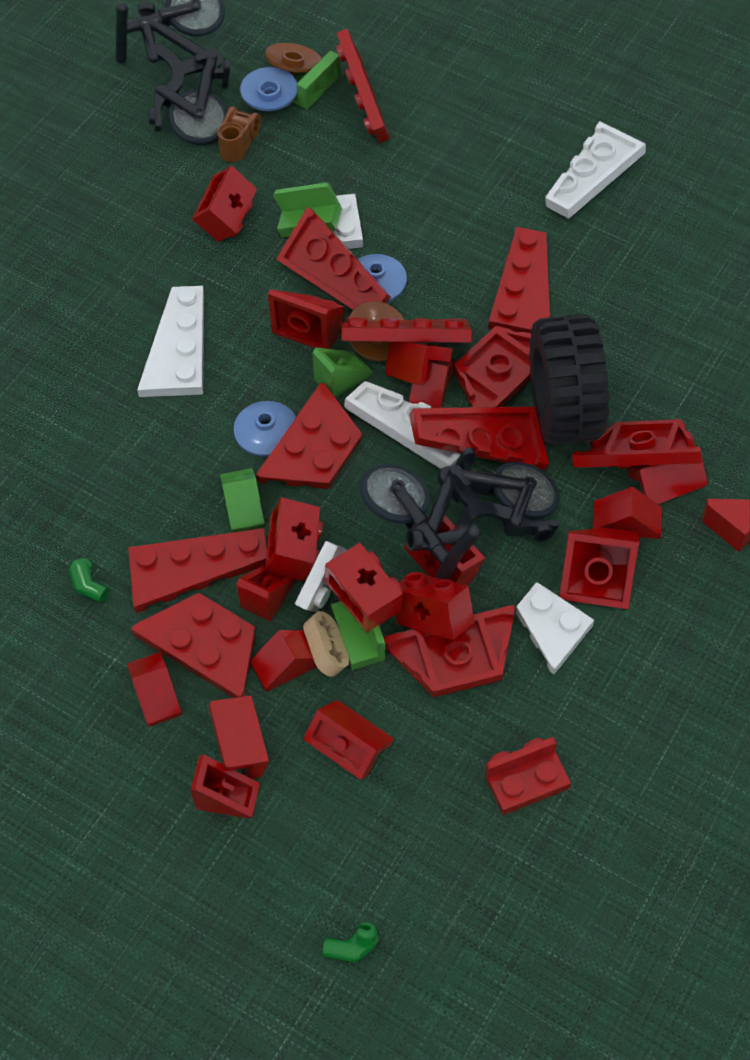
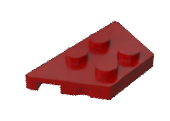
(495, 368)
(641, 443)
(313, 445)
(203, 640)
(456, 664)

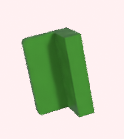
(317, 81)
(296, 199)
(361, 646)

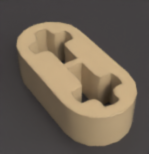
(326, 644)

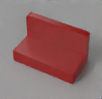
(410, 360)
(668, 480)
(239, 735)
(347, 738)

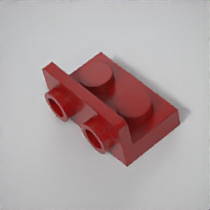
(526, 775)

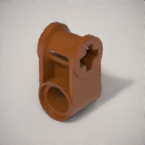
(237, 134)

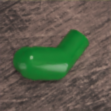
(82, 582)
(355, 947)

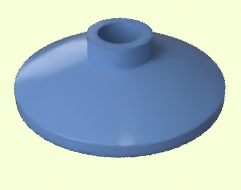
(268, 89)
(387, 272)
(262, 438)

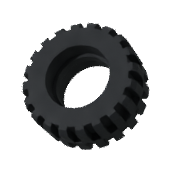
(569, 379)

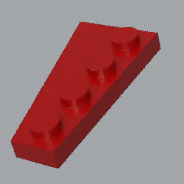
(358, 76)
(328, 263)
(524, 283)
(406, 330)
(493, 432)
(177, 566)

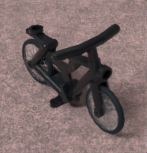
(194, 113)
(404, 499)

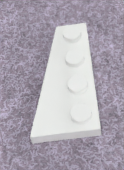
(598, 164)
(178, 347)
(391, 416)

